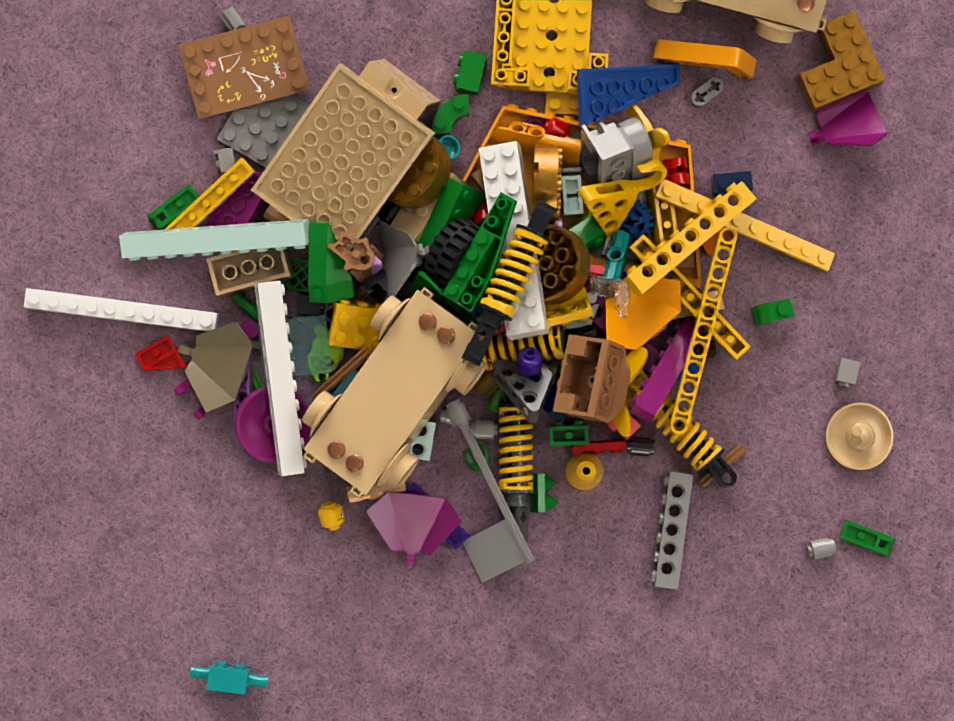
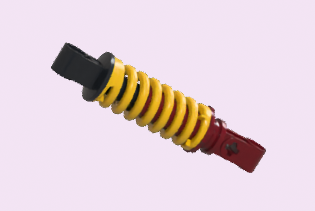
(549, 345)

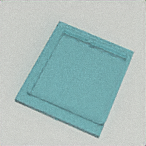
(308, 344)

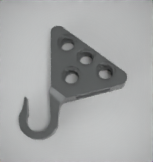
(529, 390)

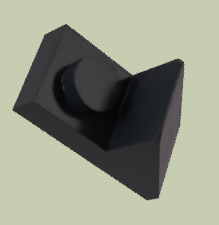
(375, 286)

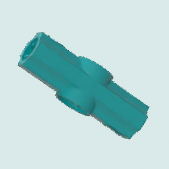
(618, 249)

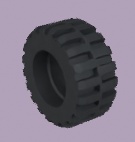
(449, 250)

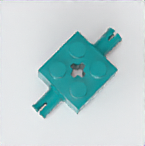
(228, 678)

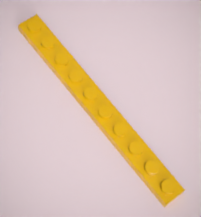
(749, 227)

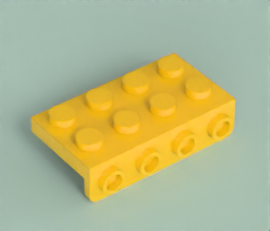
(574, 309)
(351, 325)

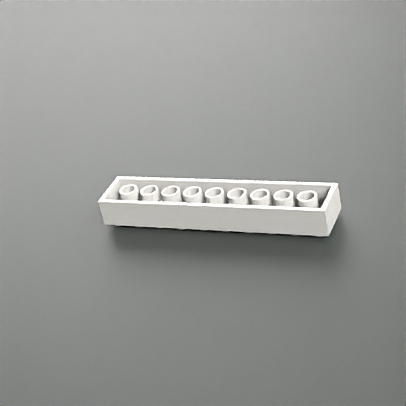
(505, 173)

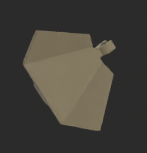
(218, 365)

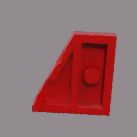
(160, 356)

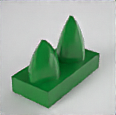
(539, 500)

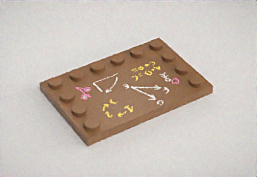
(244, 67)

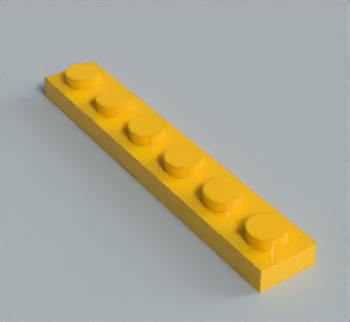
(214, 196)

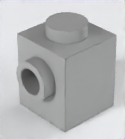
(847, 372)

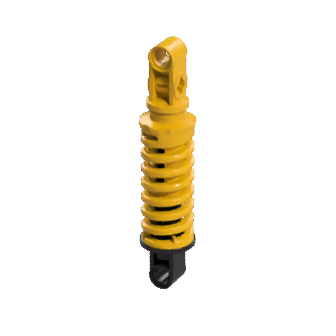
(706, 456)

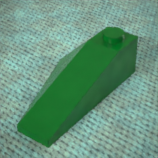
(326, 275)

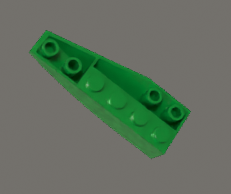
(482, 256)

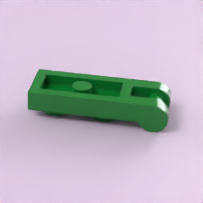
(173, 207)
(866, 537)

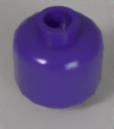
(529, 361)

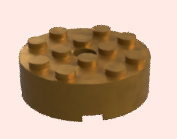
(424, 177)
(547, 177)
(563, 265)

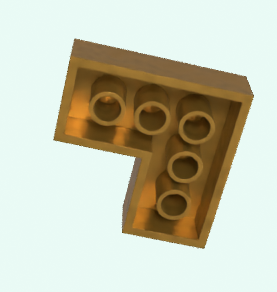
(850, 68)

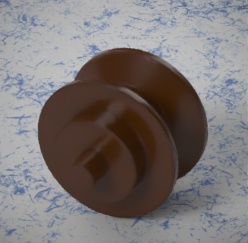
(711, 350)

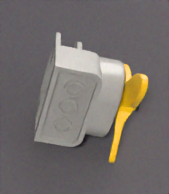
(618, 148)

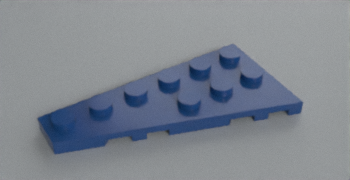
(616, 88)

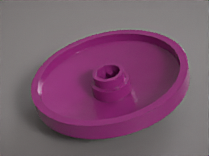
(254, 425)

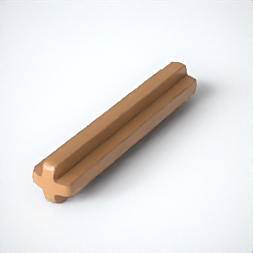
(730, 458)

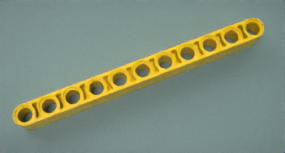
(709, 322)

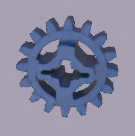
(643, 226)

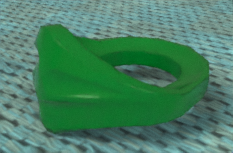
(472, 465)

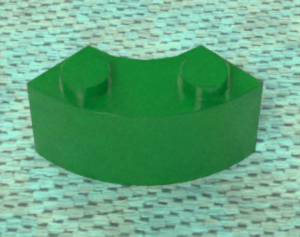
(449, 114)

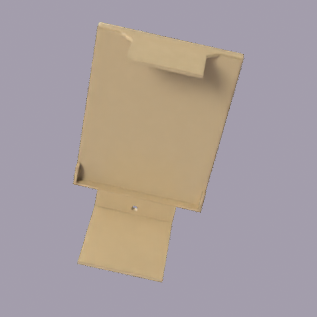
(349, 149)

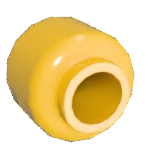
(331, 515)

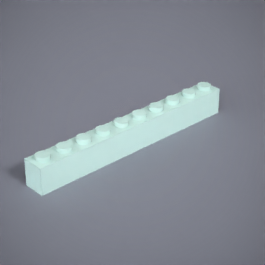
(215, 239)

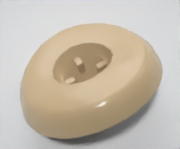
(859, 436)

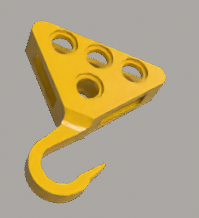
(615, 192)

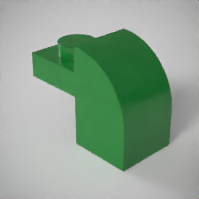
(772, 312)

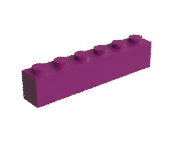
(665, 373)

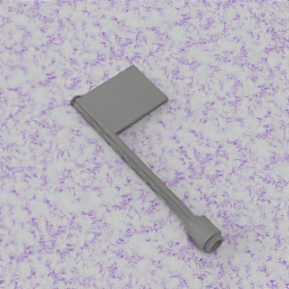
(503, 543)

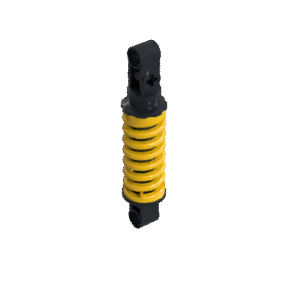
(497, 305)

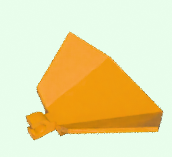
(645, 315)

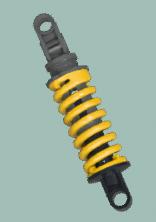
(515, 464)

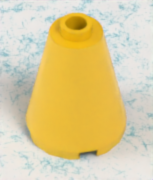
(575, 474)

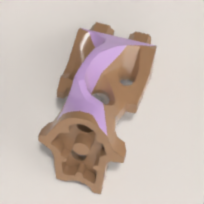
(362, 260)

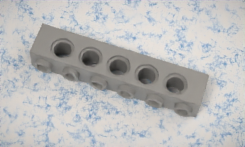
(671, 579)

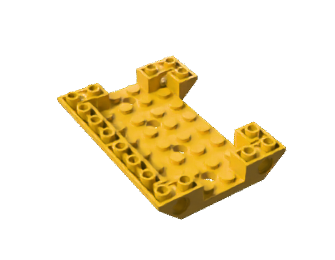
(524, 51)

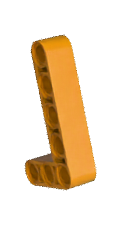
(706, 55)

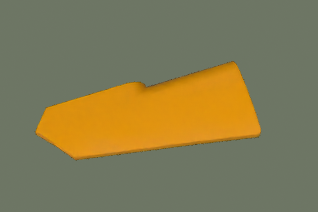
(530, 135)

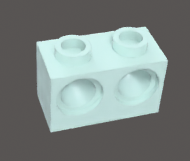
(571, 199)
(426, 441)

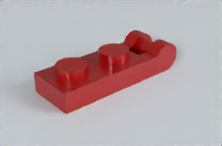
(597, 446)

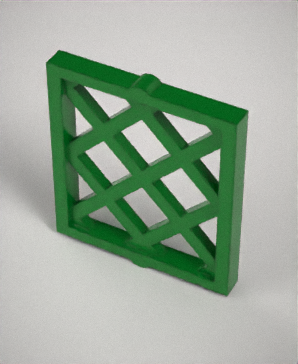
(293, 288)

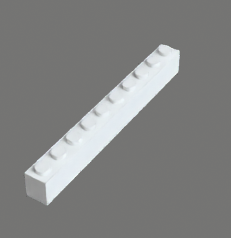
(120, 310)
(279, 378)

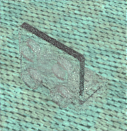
(615, 289)

